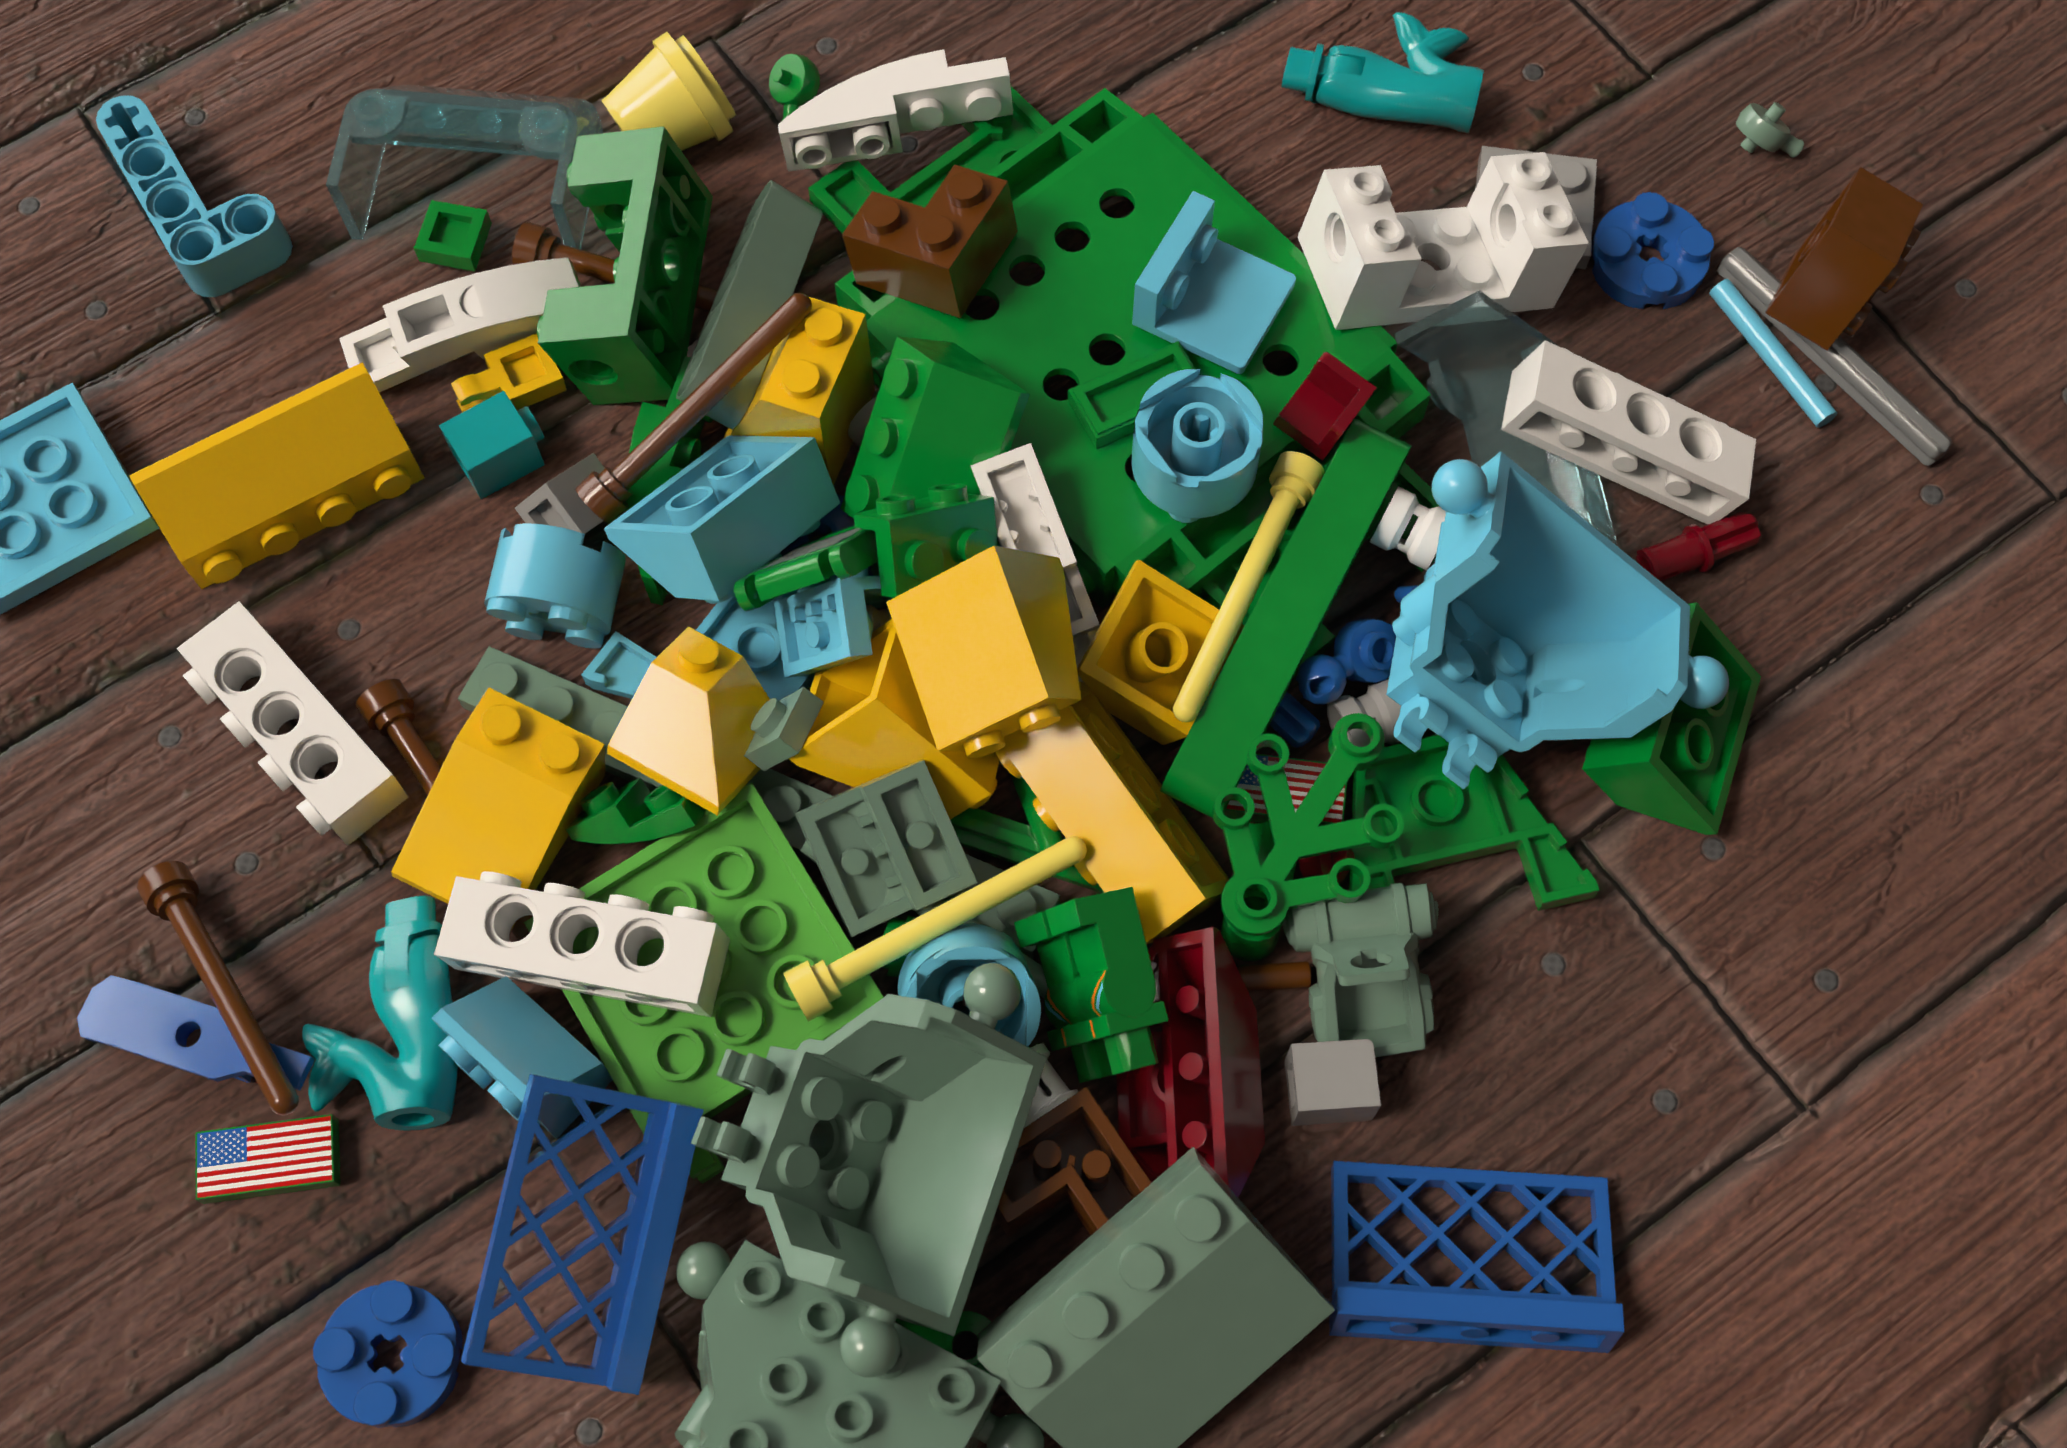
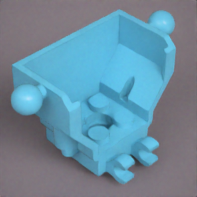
(1534, 628)

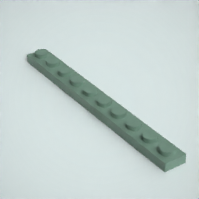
(783, 795)

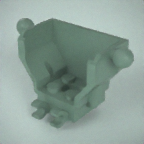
(885, 1154)
(780, 1379)

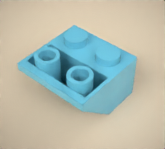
(506, 1038)

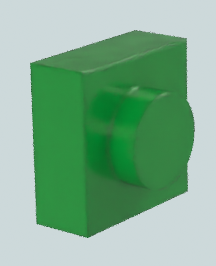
(453, 235)

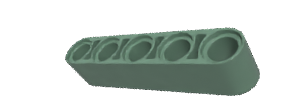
(753, 288)

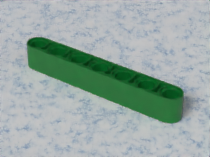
(1286, 617)

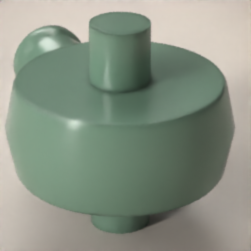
(1767, 130)

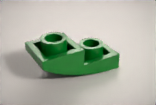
(632, 814)

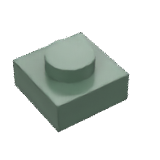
(782, 728)

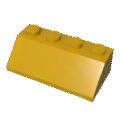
(278, 477)
(1104, 792)

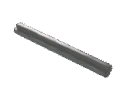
(1843, 366)

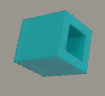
(494, 443)

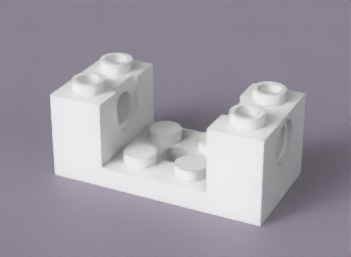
(1509, 242)

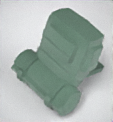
(1369, 966)

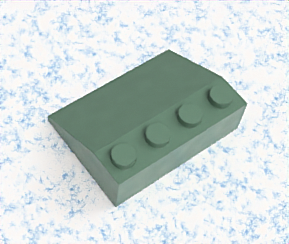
(1153, 1318)

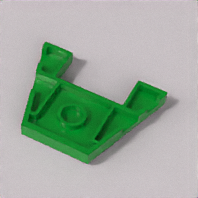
(1461, 824)

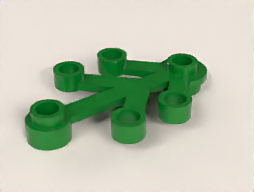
(1298, 832)

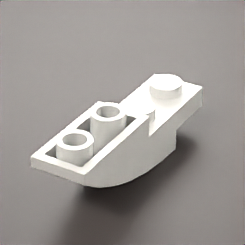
(873, 108)
(456, 319)

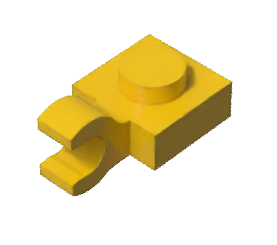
(518, 369)

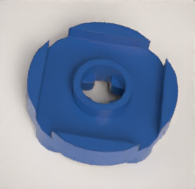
(1658, 225)
(349, 1346)

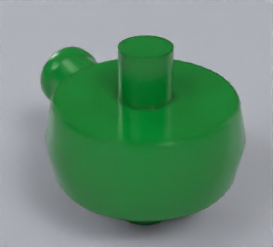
(793, 82)

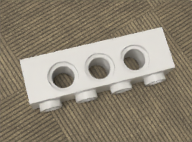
(1629, 434)
(238, 649)
(485, 909)

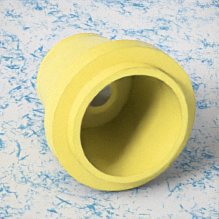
(674, 92)

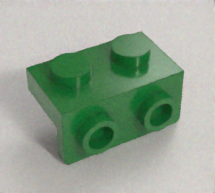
(928, 534)

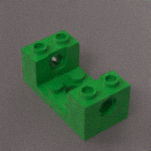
(633, 334)

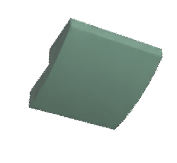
(886, 847)

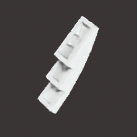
(1031, 524)

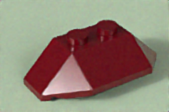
(1208, 1065)

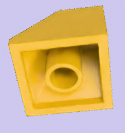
(1148, 651)
(693, 721)

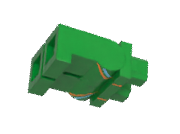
(1097, 982)

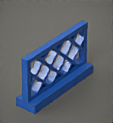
(642, 1249)
(1485, 1313)

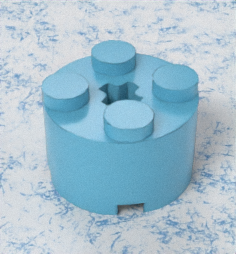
(1196, 444)
(554, 584)
(942, 966)

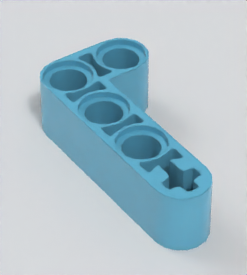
(211, 247)

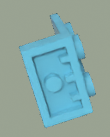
(1209, 291)
(827, 623)

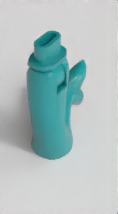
(1378, 88)
(406, 991)

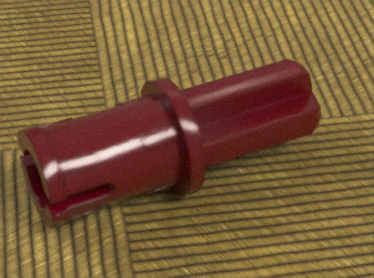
(1699, 546)

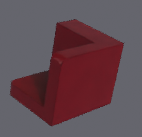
(1324, 405)

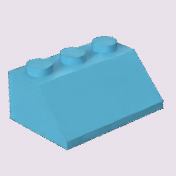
(727, 514)

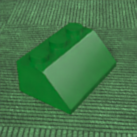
(932, 423)
(1687, 758)

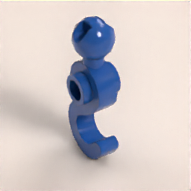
(1360, 654)

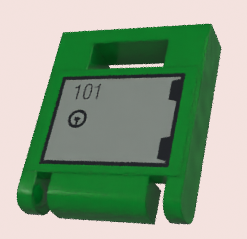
(814, 561)

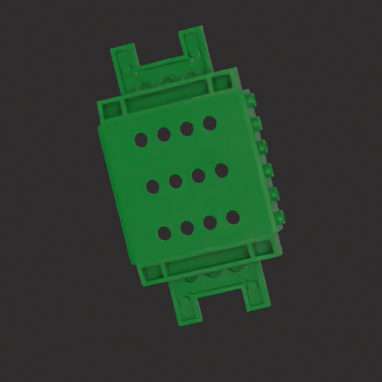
(1088, 297)

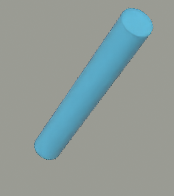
(1773, 353)

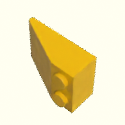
(500, 799)

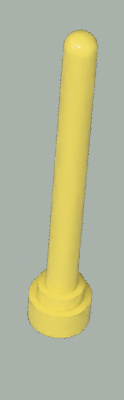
(1293, 484)
(821, 983)

